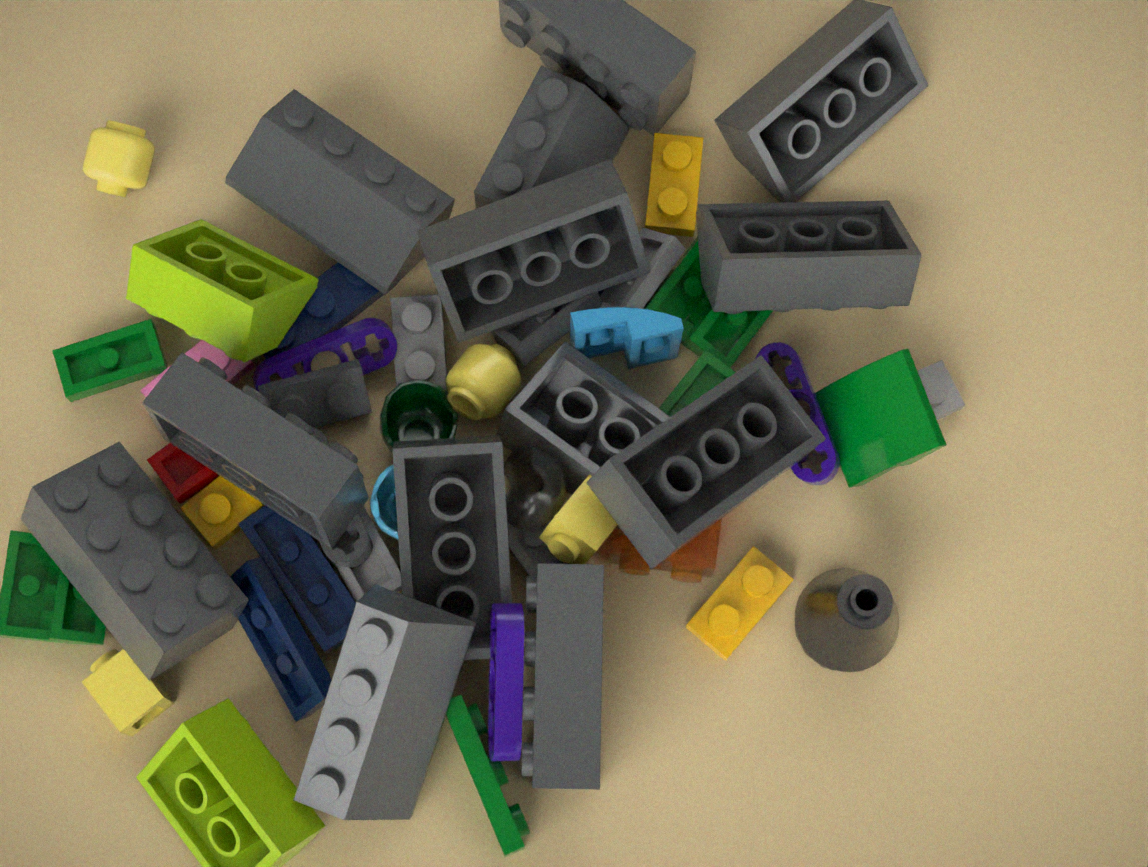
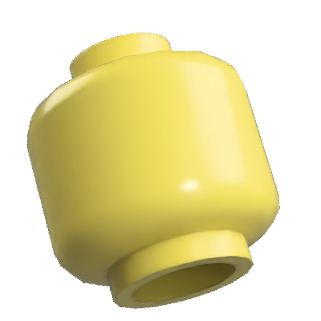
(118, 158)
(483, 381)

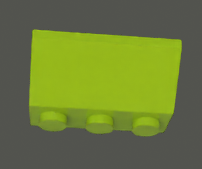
(218, 288)
(228, 793)

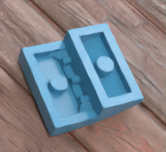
(641, 333)

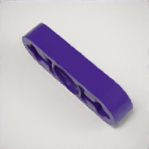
(353, 334)
(795, 374)
(506, 682)

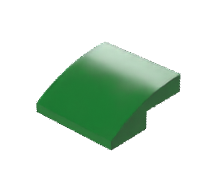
(685, 298)
(880, 418)
(40, 599)

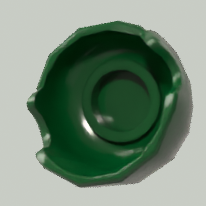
(417, 413)

